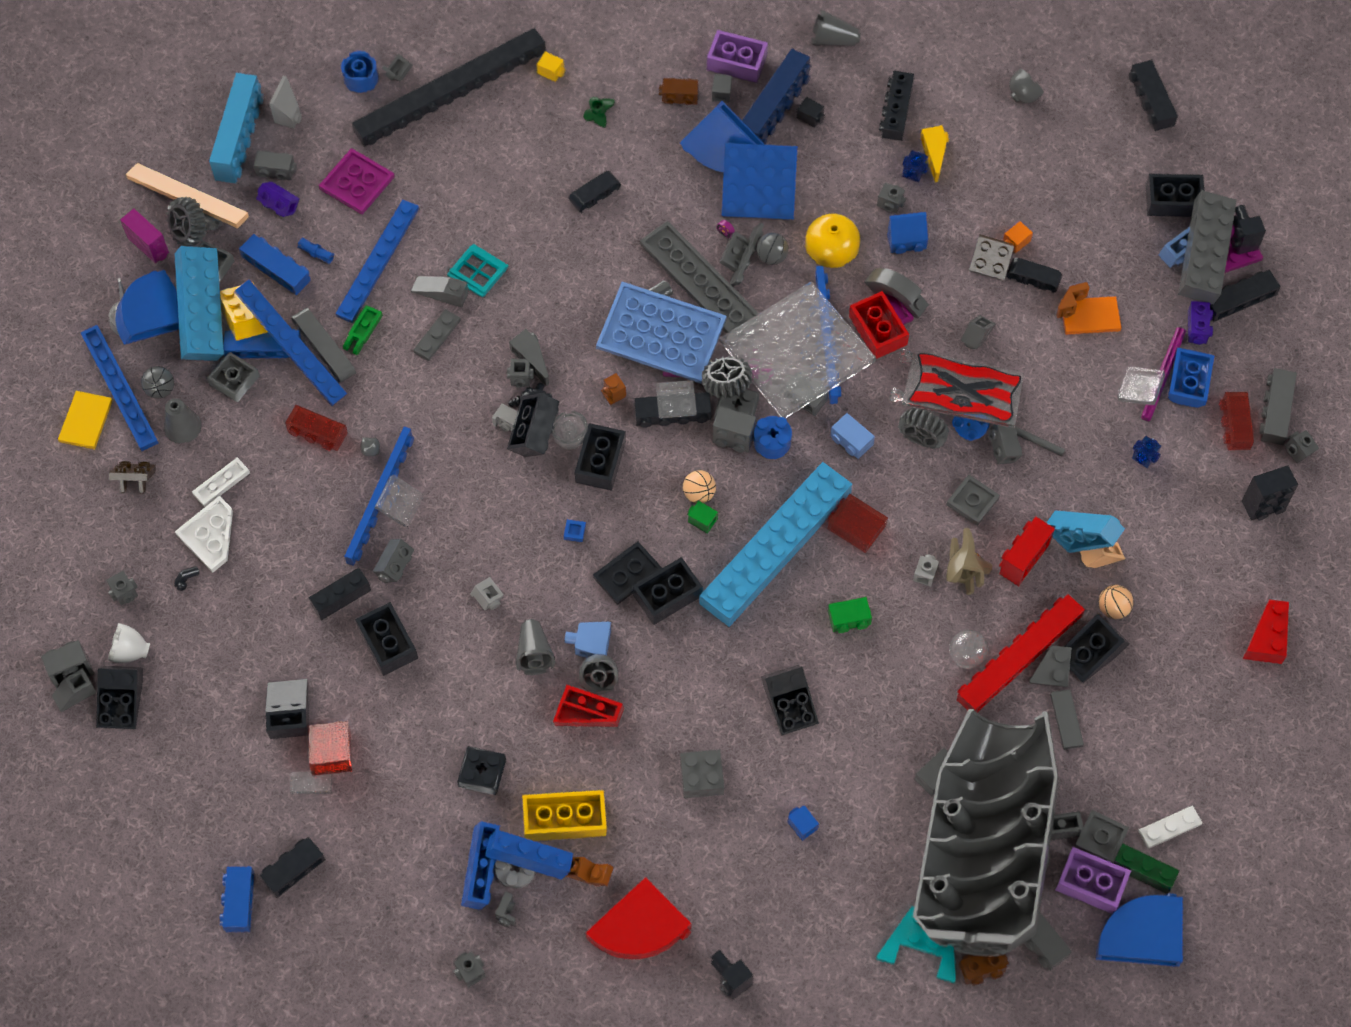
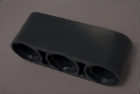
(594, 190)
(1034, 274)

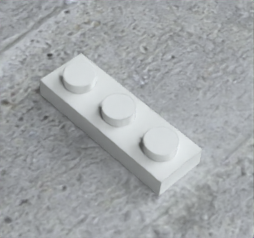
(221, 482)
(1170, 827)

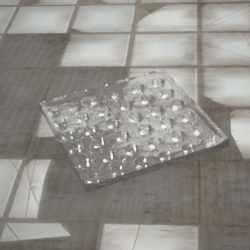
(798, 349)

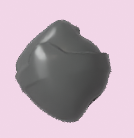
(370, 446)

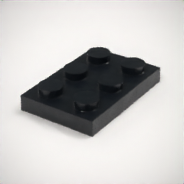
(625, 571)

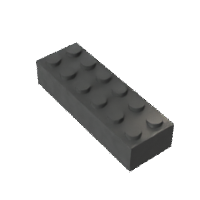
(1207, 247)

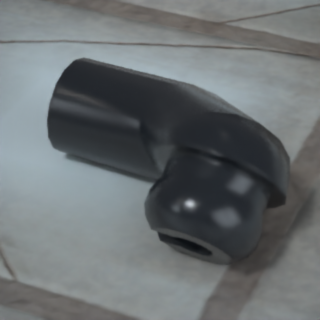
(180, 581)

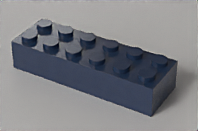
(778, 95)

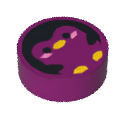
(725, 228)

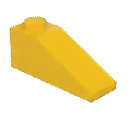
(934, 145)

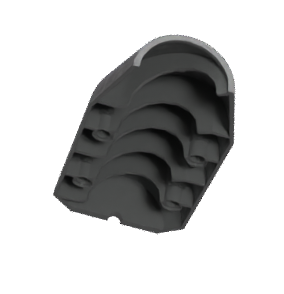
(989, 837)

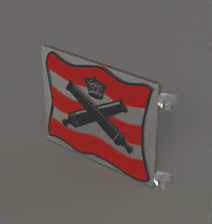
(960, 388)

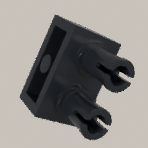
(1247, 231)
(734, 976)

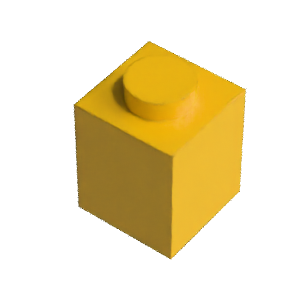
(550, 67)

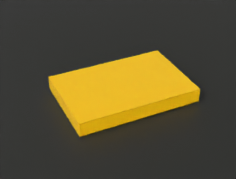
(85, 420)

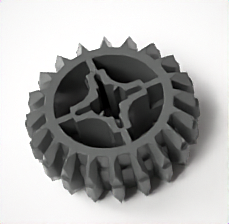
(186, 221)
(727, 377)
(923, 428)

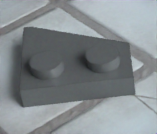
(1053, 668)

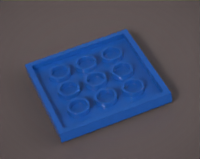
(759, 181)

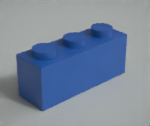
(237, 899)

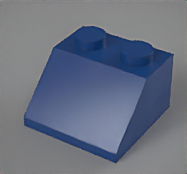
(907, 232)

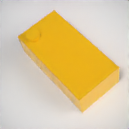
(564, 815)

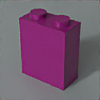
(144, 236)

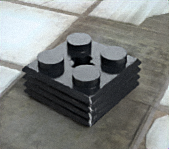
(490, 779)

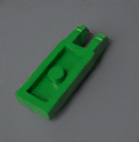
(362, 328)

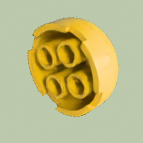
(832, 240)

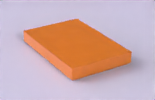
(1094, 316)

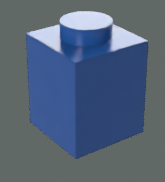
(802, 822)

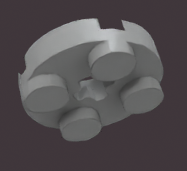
(513, 879)

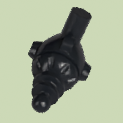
(529, 391)

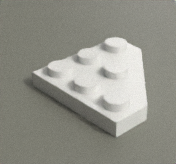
(209, 533)

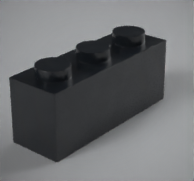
(339, 593)
(292, 866)

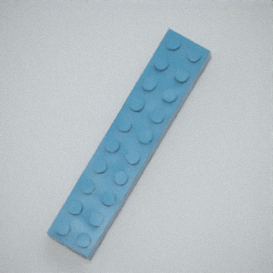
(775, 544)

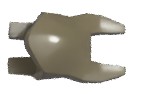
(966, 563)

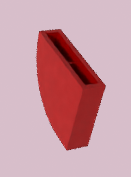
(640, 925)

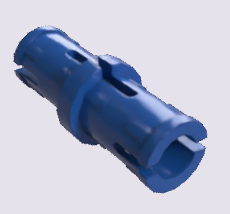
(315, 250)

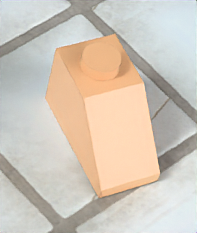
(1102, 556)

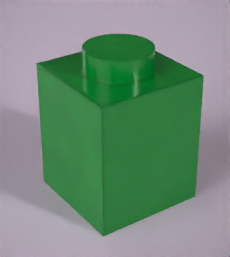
(702, 516)

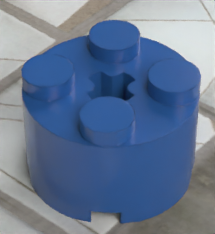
(359, 72)
(772, 427)

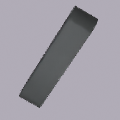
(324, 344)

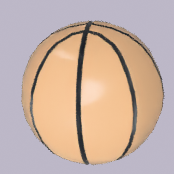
(699, 486)
(1115, 602)

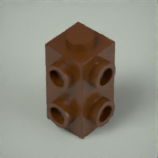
(679, 91)
(978, 968)

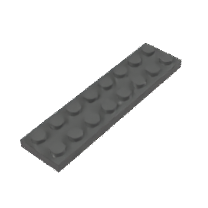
(697, 276)

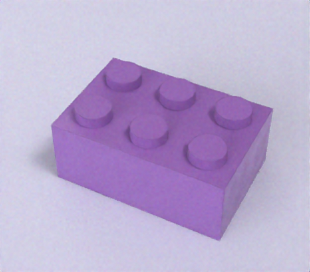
(737, 56)
(1093, 880)

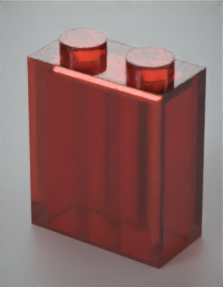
(857, 523)
(330, 748)

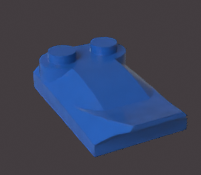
(1191, 378)

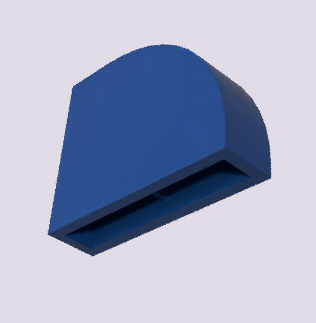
(709, 137)
(147, 308)
(1145, 932)

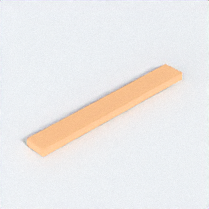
(174, 189)

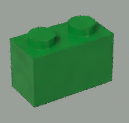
(849, 615)

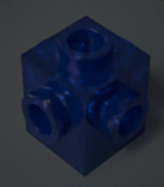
(915, 165)
(1146, 451)

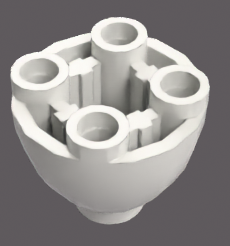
(127, 645)

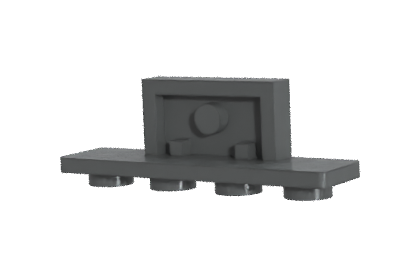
(738, 253)

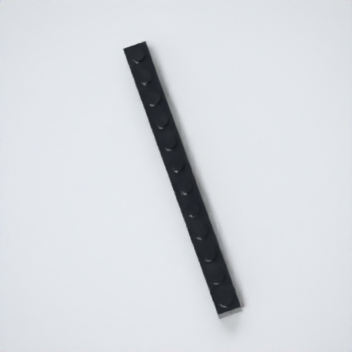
(449, 87)

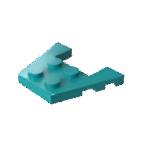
(912, 935)

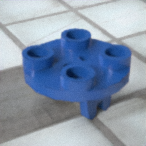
(975, 431)

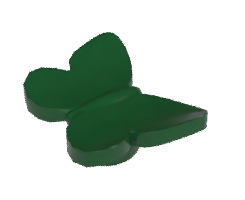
(598, 110)

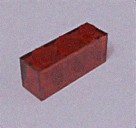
(1237, 421)
(316, 428)

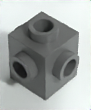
(891, 198)
(520, 372)
(1301, 445)
(122, 588)
(469, 975)

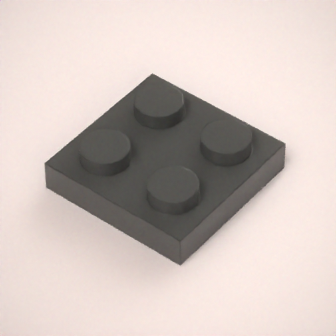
(973, 500)
(1101, 836)

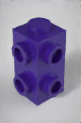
(277, 199)
(1199, 322)

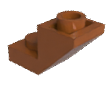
(1068, 304)
(590, 873)

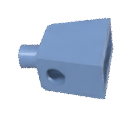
(590, 638)

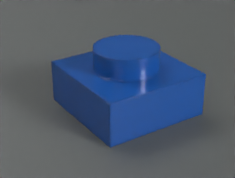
(574, 530)

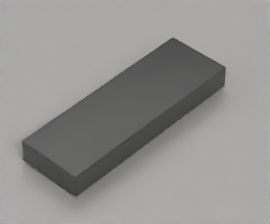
(1066, 719)

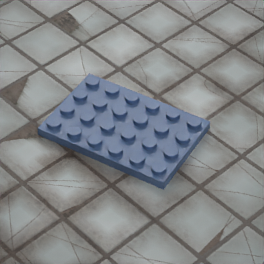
(661, 332)

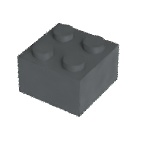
(734, 430)
(66, 661)
(702, 773)

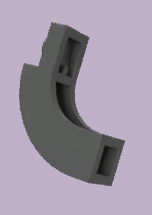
(899, 287)

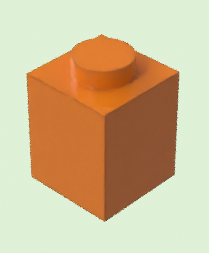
(1018, 235)

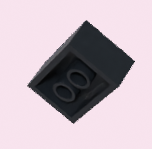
(1172, 194)
(533, 425)
(600, 456)
(1269, 493)
(667, 590)
(386, 639)

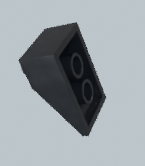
(1094, 647)

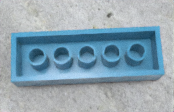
(236, 128)
(199, 303)

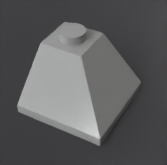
(285, 106)

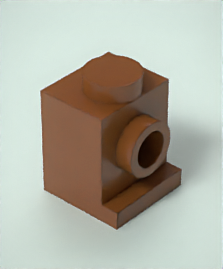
(613, 389)

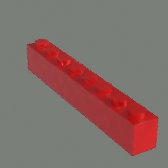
(1020, 654)

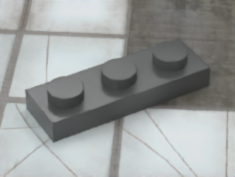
(437, 335)

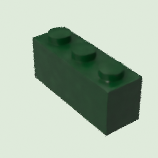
(1146, 868)

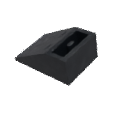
(118, 696)
(790, 699)
(287, 709)

